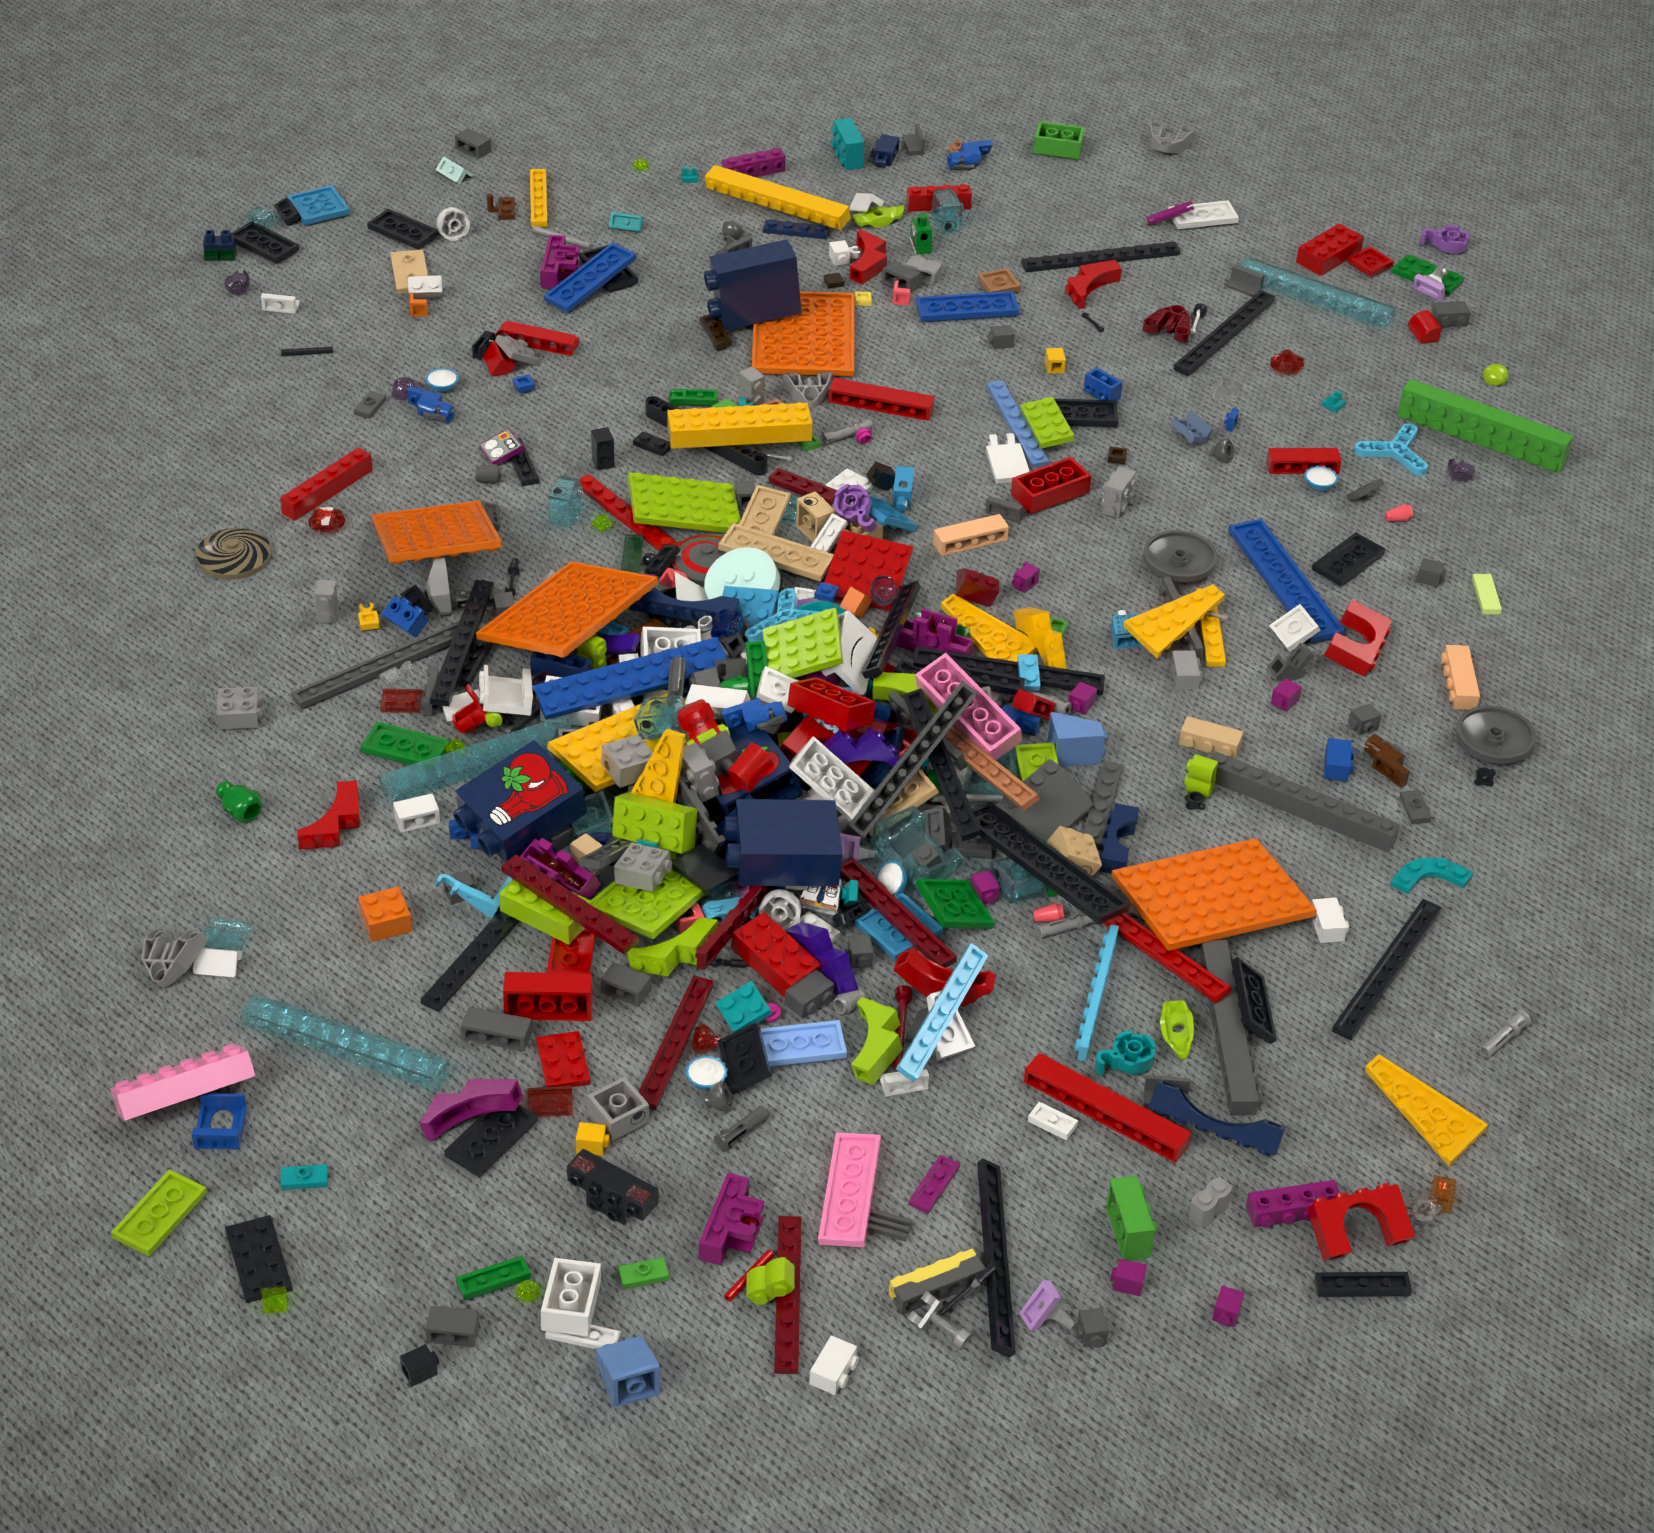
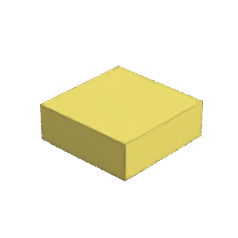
(863, 298)

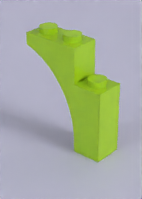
(900, 683)
(665, 956)
(881, 1043)

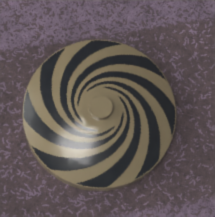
(233, 553)

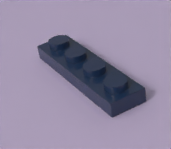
(796, 229)

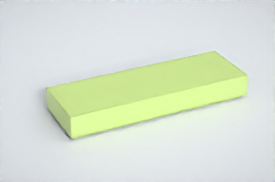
(1486, 594)

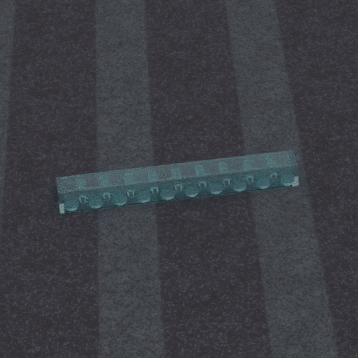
(1322, 294)
(467, 759)
(345, 1042)

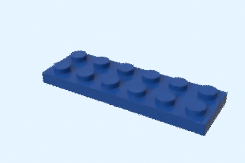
(590, 277)
(967, 306)

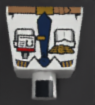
(822, 899)

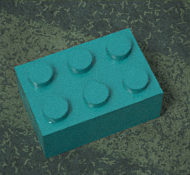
(847, 144)

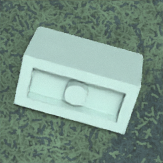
(452, 170)

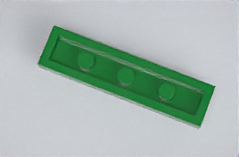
(756, 663)

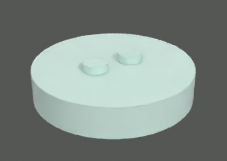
(742, 568)

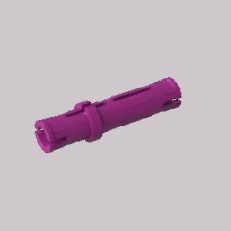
(1169, 213)

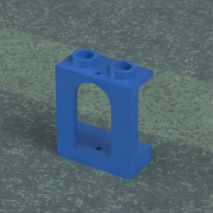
(219, 1138)

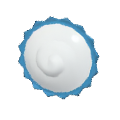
(442, 379)
(1320, 478)
(892, 877)
(706, 1071)

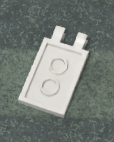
(1006, 459)

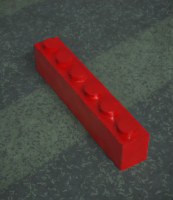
(881, 399)
(326, 484)

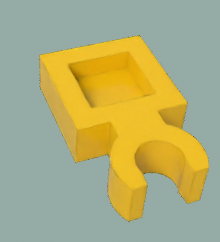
(368, 618)

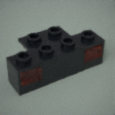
(611, 1188)

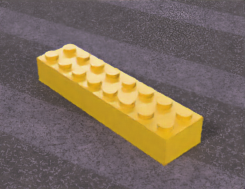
(739, 425)

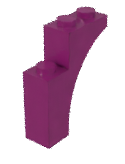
(476, 1098)

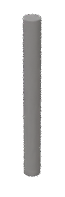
(571, 240)
(972, 798)

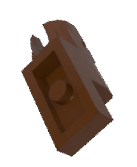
(1387, 760)

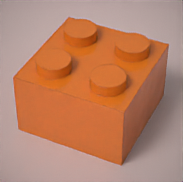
(385, 914)

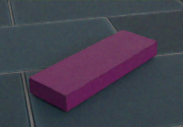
(934, 1184)

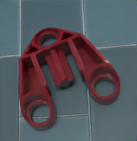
(1171, 317)

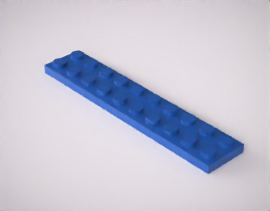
(1284, 576)
(622, 679)

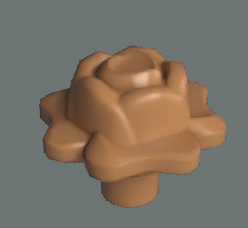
(953, 147)

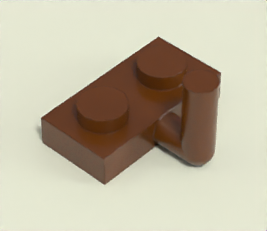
(506, 207)

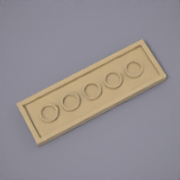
(785, 553)

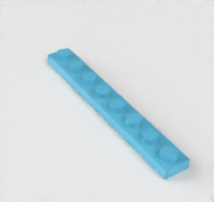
(1094, 998)
(941, 1012)

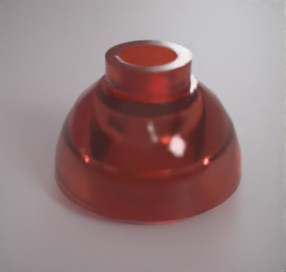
(704, 1039)

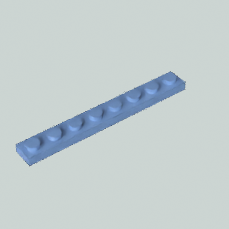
(1017, 424)

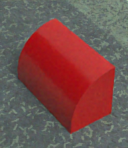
(1425, 327)
(497, 360)
(750, 767)

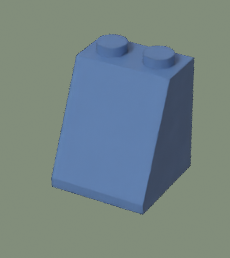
(1076, 740)
(628, 1370)

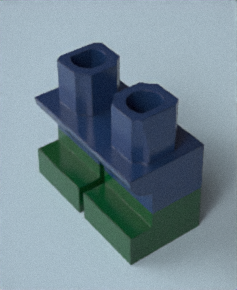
(219, 246)

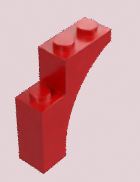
(872, 259)
(1090, 278)
(341, 815)
(931, 977)

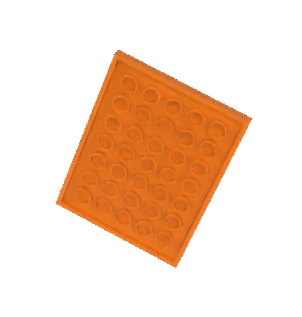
(809, 341)
(435, 532)
(567, 608)
(1213, 894)

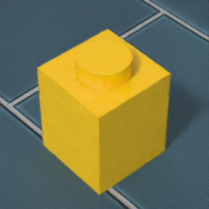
(1055, 360)
(592, 1138)

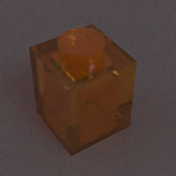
(1444, 1190)

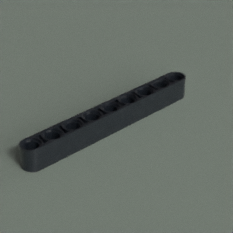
(741, 455)

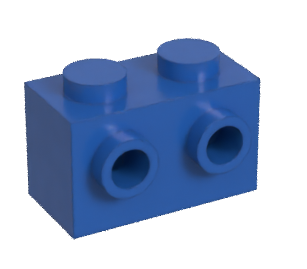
(1102, 385)
(404, 616)
(1338, 759)

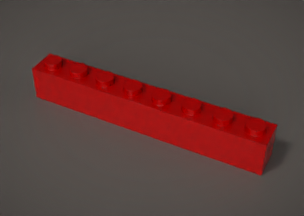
(1107, 1107)

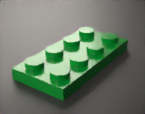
(1411, 266)
(402, 744)

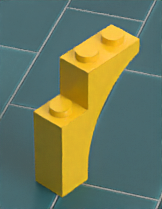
(1038, 627)

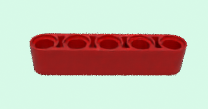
(540, 338)

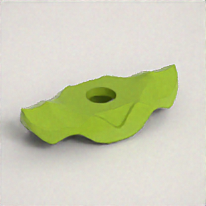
(872, 217)
(1175, 1014)

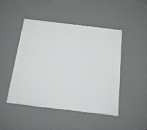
(688, 590)

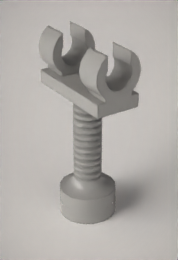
(960, 1337)

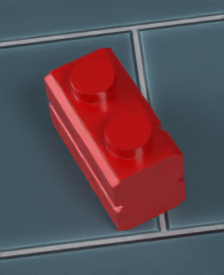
(1033, 704)

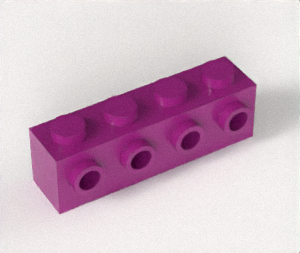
(757, 163)
(1287, 1203)

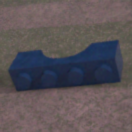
(1122, 823)

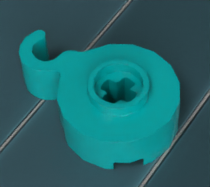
(1129, 1054)

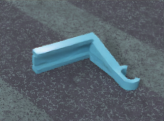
(476, 898)

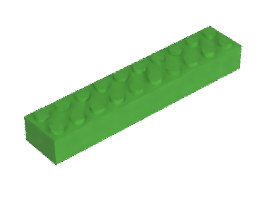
(1485, 425)

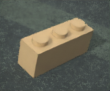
(1210, 737)

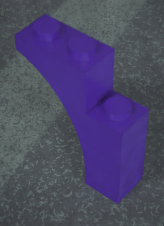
(867, 747)
(834, 962)

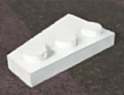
(956, 1036)

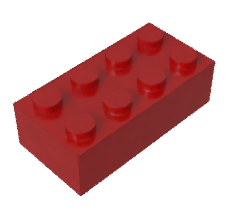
(1329, 249)
(1050, 485)
(831, 704)
(773, 953)
(548, 995)

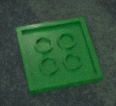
(955, 903)

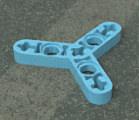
(1396, 449)
(786, 611)

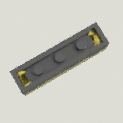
(940, 1279)

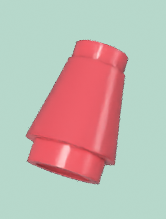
(1400, 513)
(1049, 913)

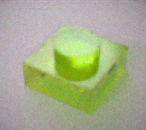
(274, 1299)

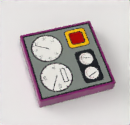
(501, 447)

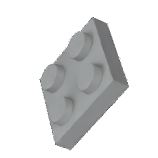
(517, 350)

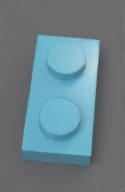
(1029, 670)

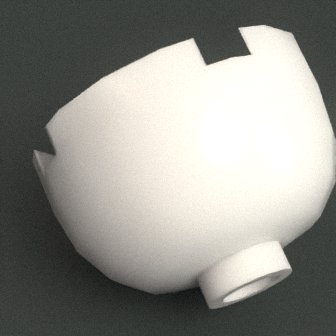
(453, 223)
(781, 907)

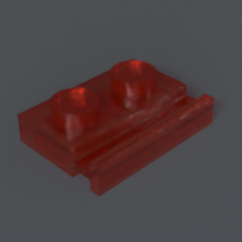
(401, 700)
(550, 1101)

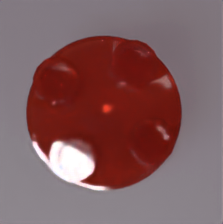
(1287, 362)
(336, 521)

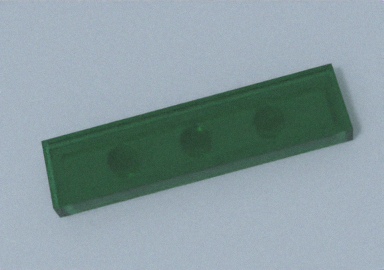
(632, 553)

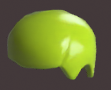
(1495, 374)

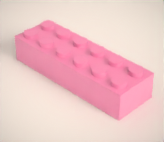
(982, 719)
(182, 1081)

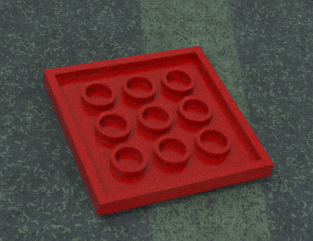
(862, 559)

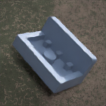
(1193, 428)

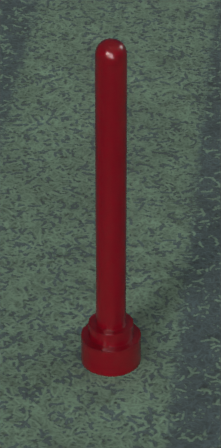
(903, 995)

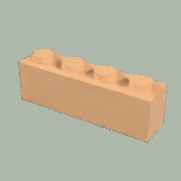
(970, 534)
(1460, 677)

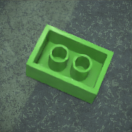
(1058, 140)
(1130, 1218)

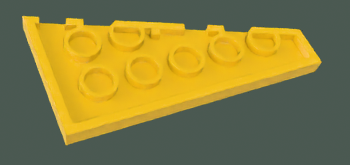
(1171, 621)
(989, 634)
(663, 769)
(1436, 1118)

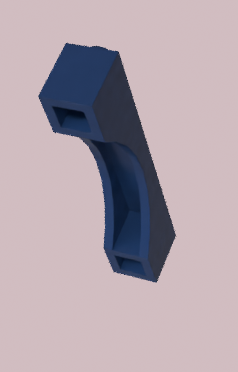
(661, 604)
(1172, 1100)

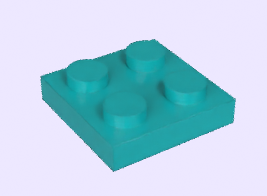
(743, 1007)

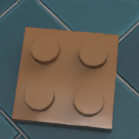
(999, 281)

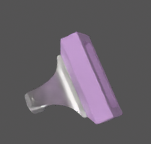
(1432, 284)
(852, 849)
(1045, 1305)

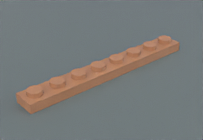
(992, 771)

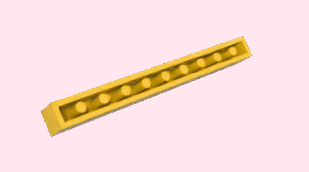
(777, 197)

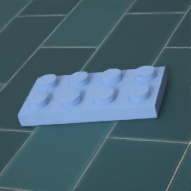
(804, 1043)

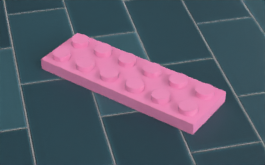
(849, 1190)

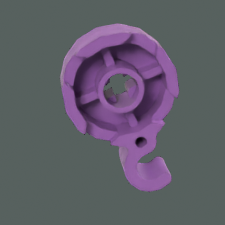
(1448, 240)
(859, 510)

